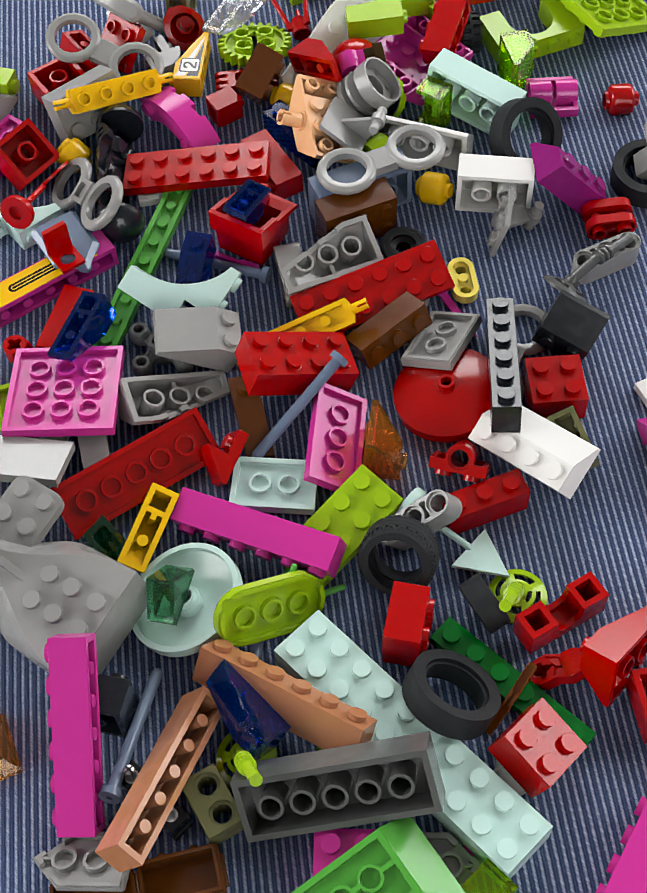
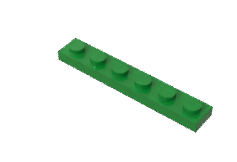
(456, 638)

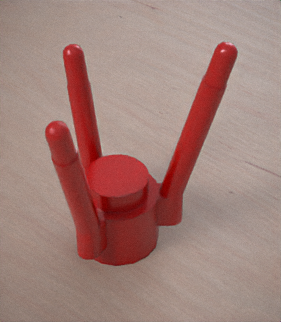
(299, 25)

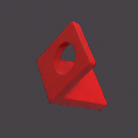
(59, 244)

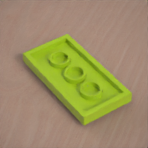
(354, 510)

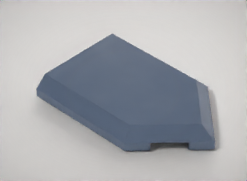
(80, 237)

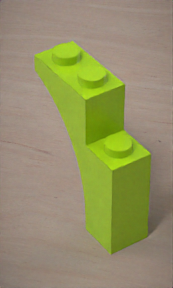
(382, 17)

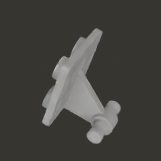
(349, 126)
(511, 216)

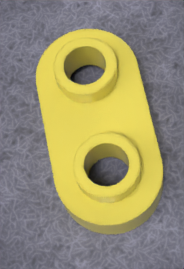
(466, 283)

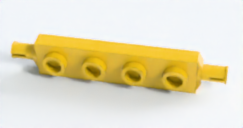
(113, 91)
(326, 319)

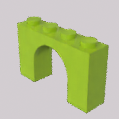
(562, 30)

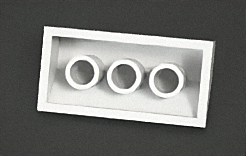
(420, 147)
(539, 450)

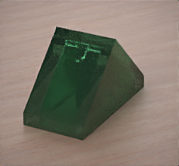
(104, 538)
(167, 593)

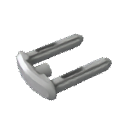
(133, 13)

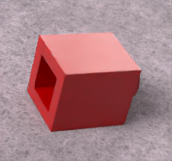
(225, 106)

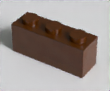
(388, 330)

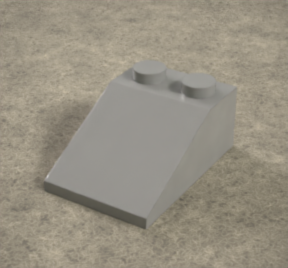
(198, 336)

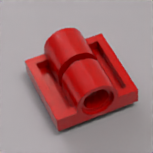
(121, 32)
(447, 462)

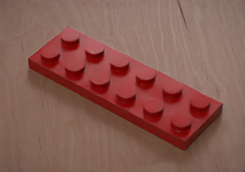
(196, 168)
(416, 270)
(126, 475)

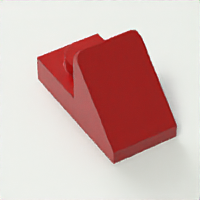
(221, 463)

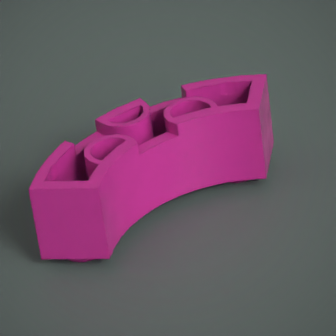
(180, 118)

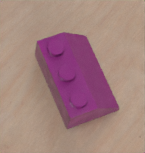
(565, 176)

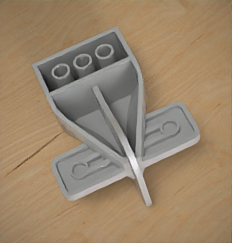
(59, 583)

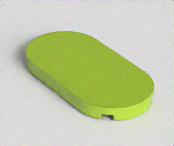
(268, 607)

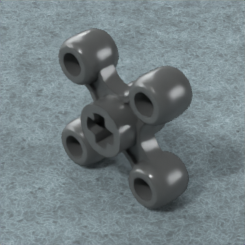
(144, 364)

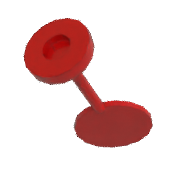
(18, 210)

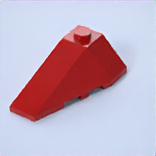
(612, 653)

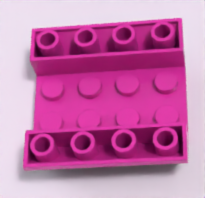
(406, 61)

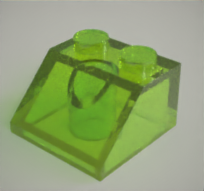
(516, 56)

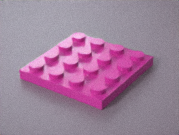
(63, 396)

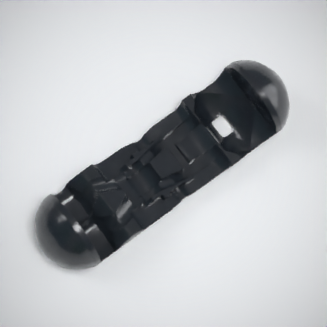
(115, 132)

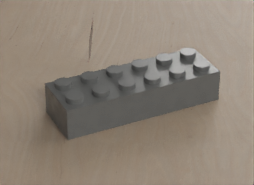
(341, 788)

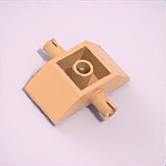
(306, 110)

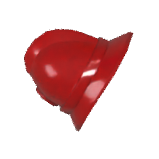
(182, 26)

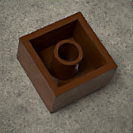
(260, 73)

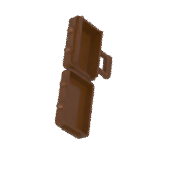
(186, 871)

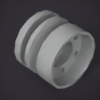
(369, 87)

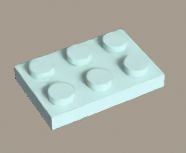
(272, 486)

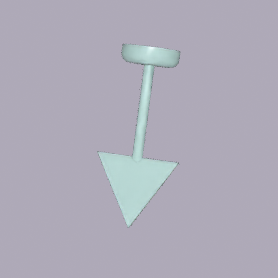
(478, 556)

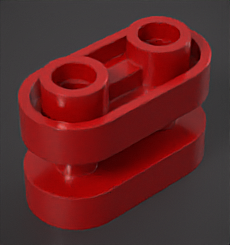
(608, 217)

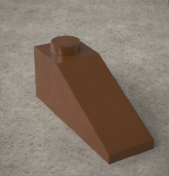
(249, 416)

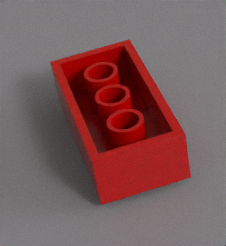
(291, 360)

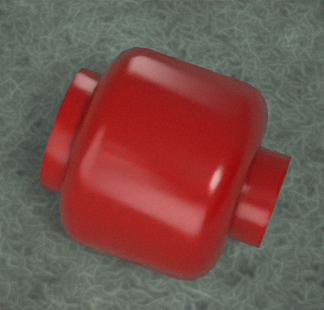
(620, 99)

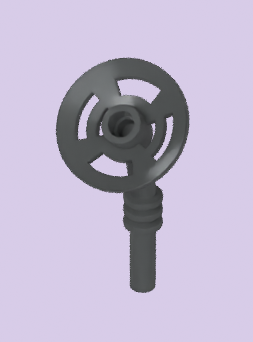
(598, 256)

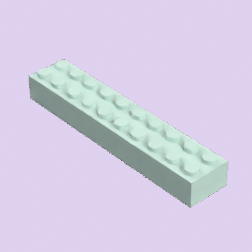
(477, 802)

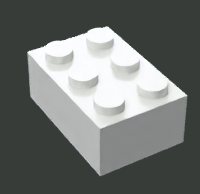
(488, 177)

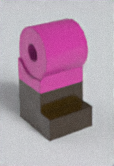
(352, 58)

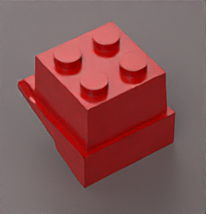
(252, 240)

